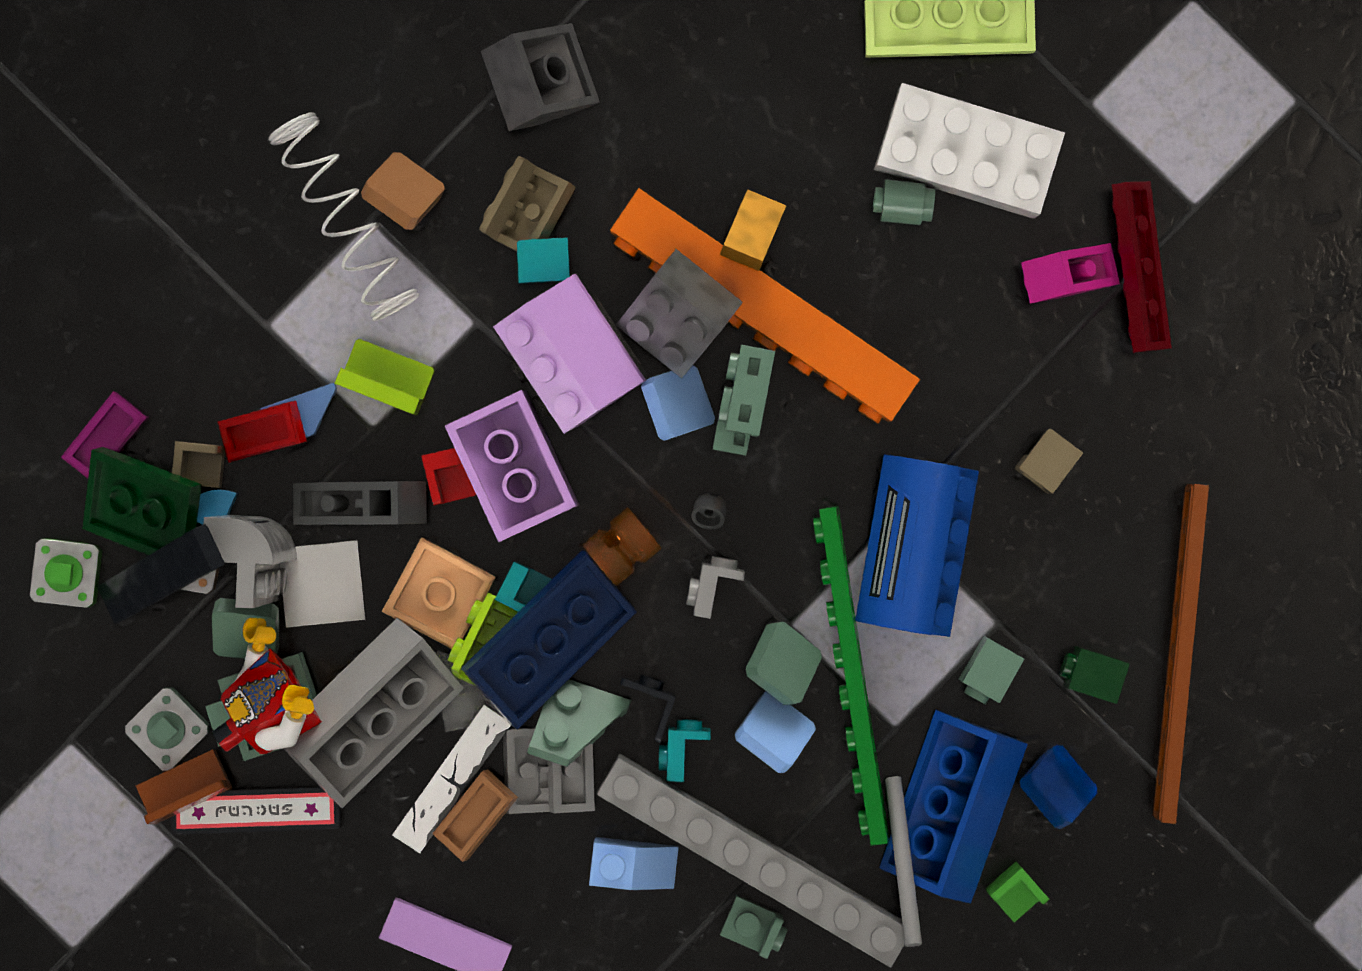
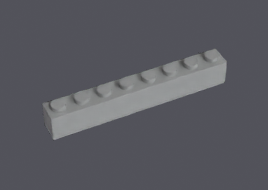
(753, 859)

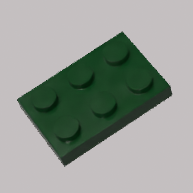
(138, 502)

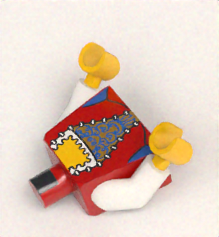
(265, 699)

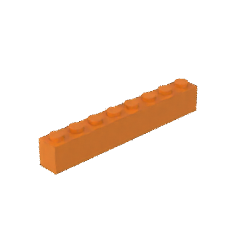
(771, 311)

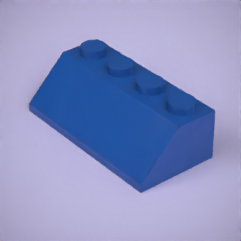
(956, 804)

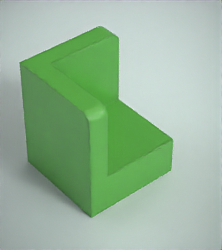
(1015, 892)

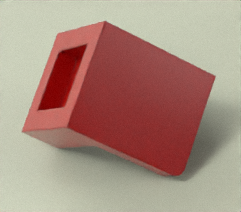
(446, 477)

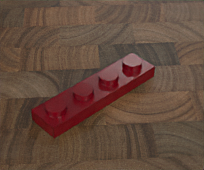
(1141, 266)

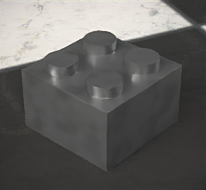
(679, 313)

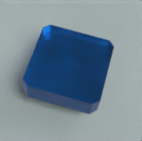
(1058, 786)

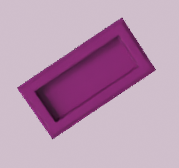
(110, 428)

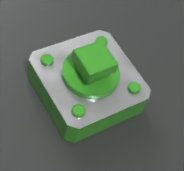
(66, 573)

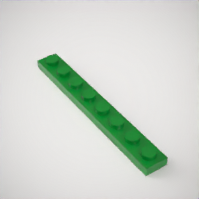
(854, 693)

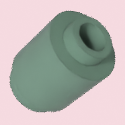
(904, 202)

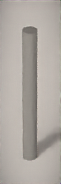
(903, 861)

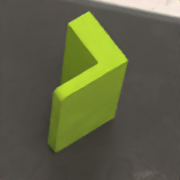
(386, 376)

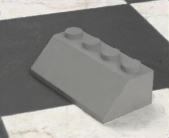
(373, 711)

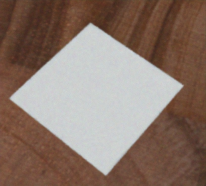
(323, 585)

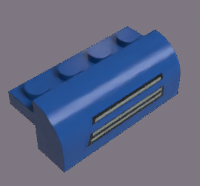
(916, 546)

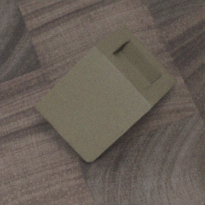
(1049, 461)
(199, 463)

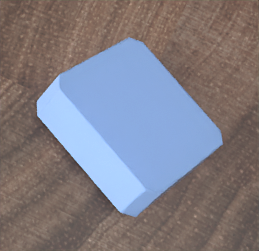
(677, 403)
(775, 732)

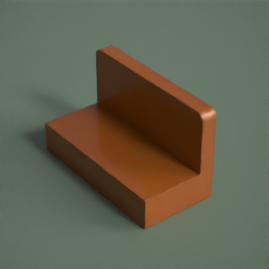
(183, 787)

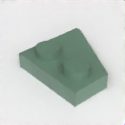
(573, 720)

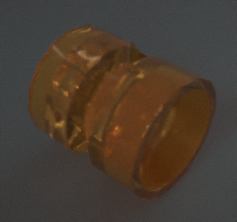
(621, 546)

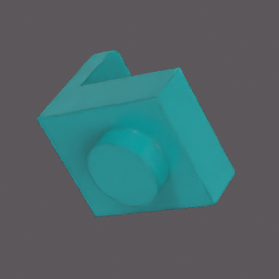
(672, 755)

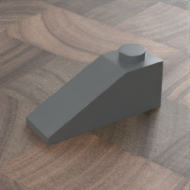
(359, 503)

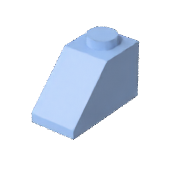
(633, 864)

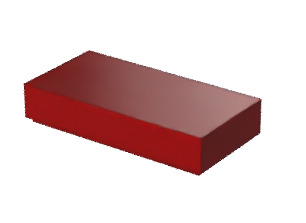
(262, 431)

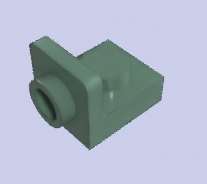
(754, 926)

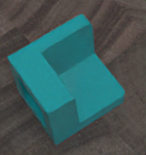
(542, 260)
(521, 586)

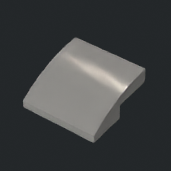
(545, 784)

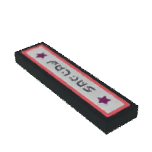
(261, 811)

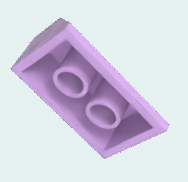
(569, 353)
(512, 465)

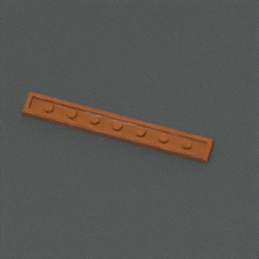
(1180, 653)

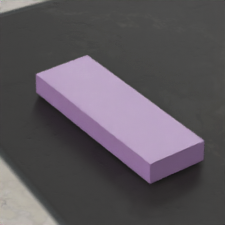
(443, 939)

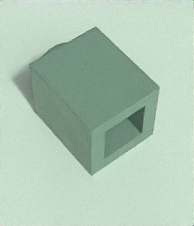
(990, 671)

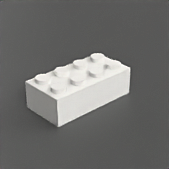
(969, 151)

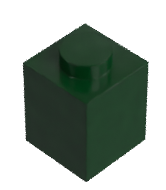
(1094, 674)

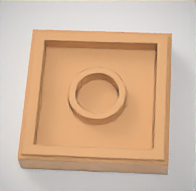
(438, 593)

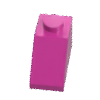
(1070, 273)

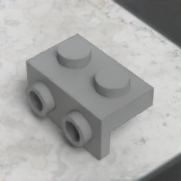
(702, 590)

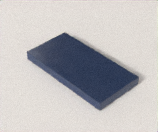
(549, 640)

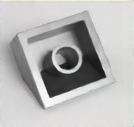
(539, 76)

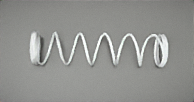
(305, 124)

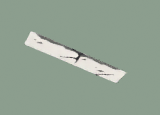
(451, 779)

